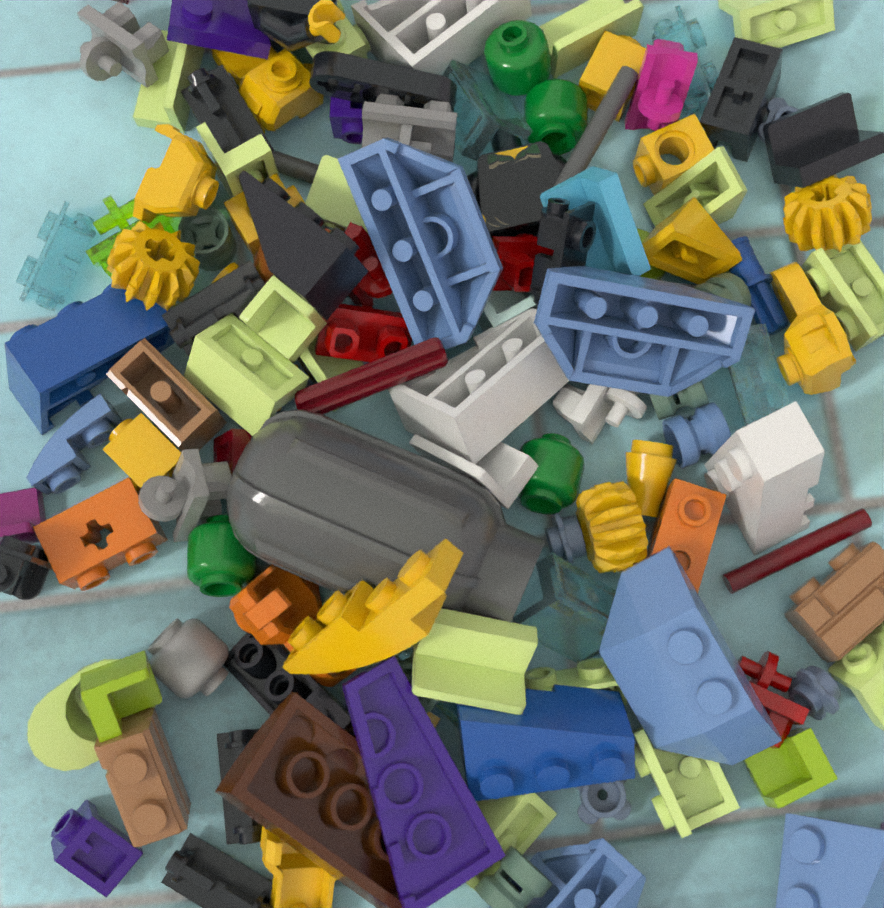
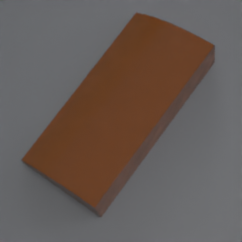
(312, 791)

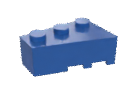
(75, 350)
(555, 744)

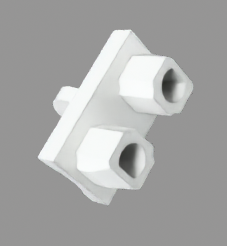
(596, 406)

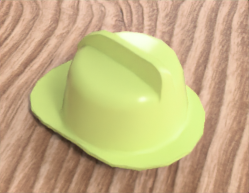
(61, 727)

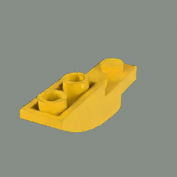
(375, 622)

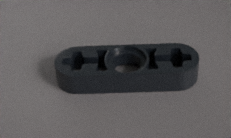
(365, 79)

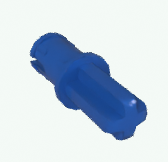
(762, 295)

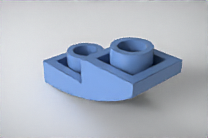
(61, 458)

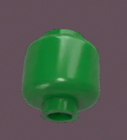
(517, 57)
(556, 114)
(557, 477)
(218, 559)

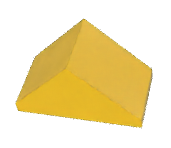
(690, 245)

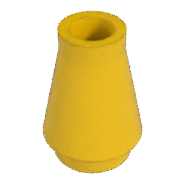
(648, 473)

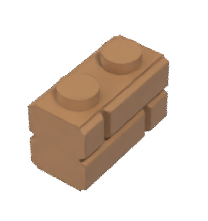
(166, 397)
(844, 604)
(145, 779)

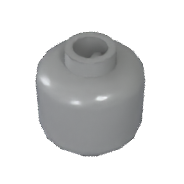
(189, 658)

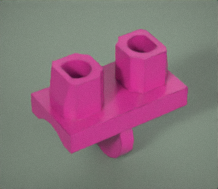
(661, 86)

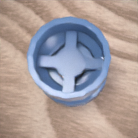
(696, 435)

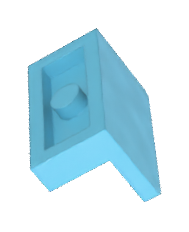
(616, 238)

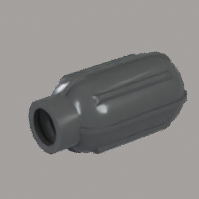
(358, 508)

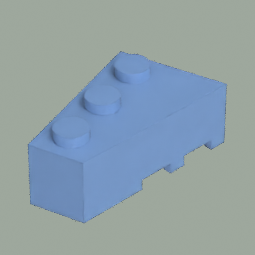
(830, 864)

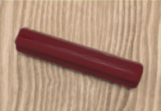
(373, 377)

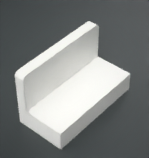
(501, 471)

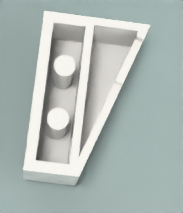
(433, 32)
(482, 390)
(768, 476)

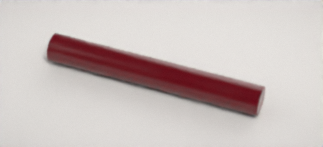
(797, 550)

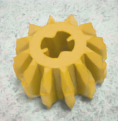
(828, 214)
(153, 265)
(612, 526)

